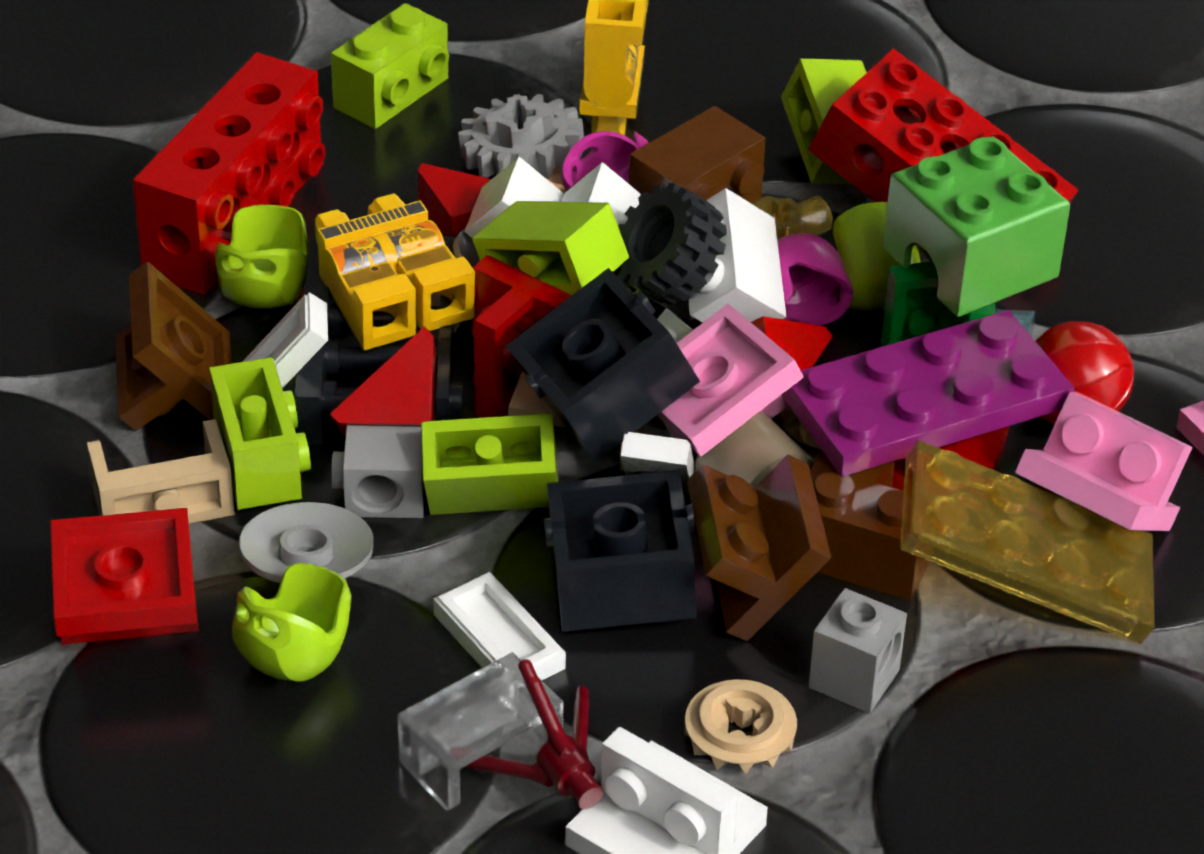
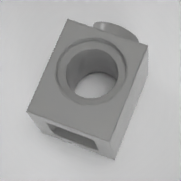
(381, 471)
(857, 650)

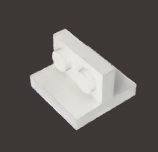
(662, 806)

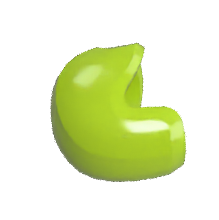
(860, 246)
(265, 257)
(298, 628)

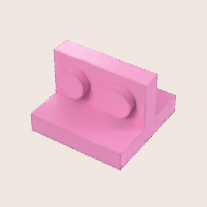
(738, 376)
(1109, 465)

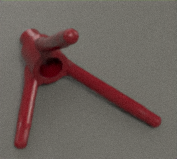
(562, 758)

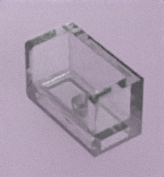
(466, 724)

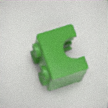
(982, 222)

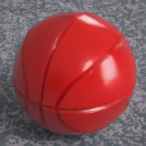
(1091, 361)

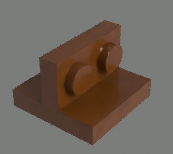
(165, 351)
(758, 539)

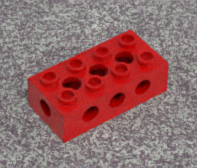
(900, 118)
(240, 150)

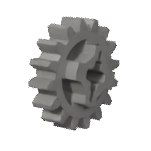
(523, 129)

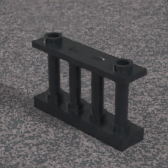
(319, 397)

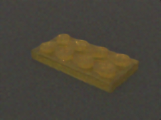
(1027, 542)

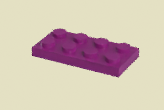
(927, 390)

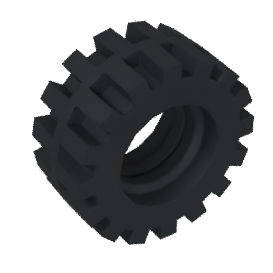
(671, 243)

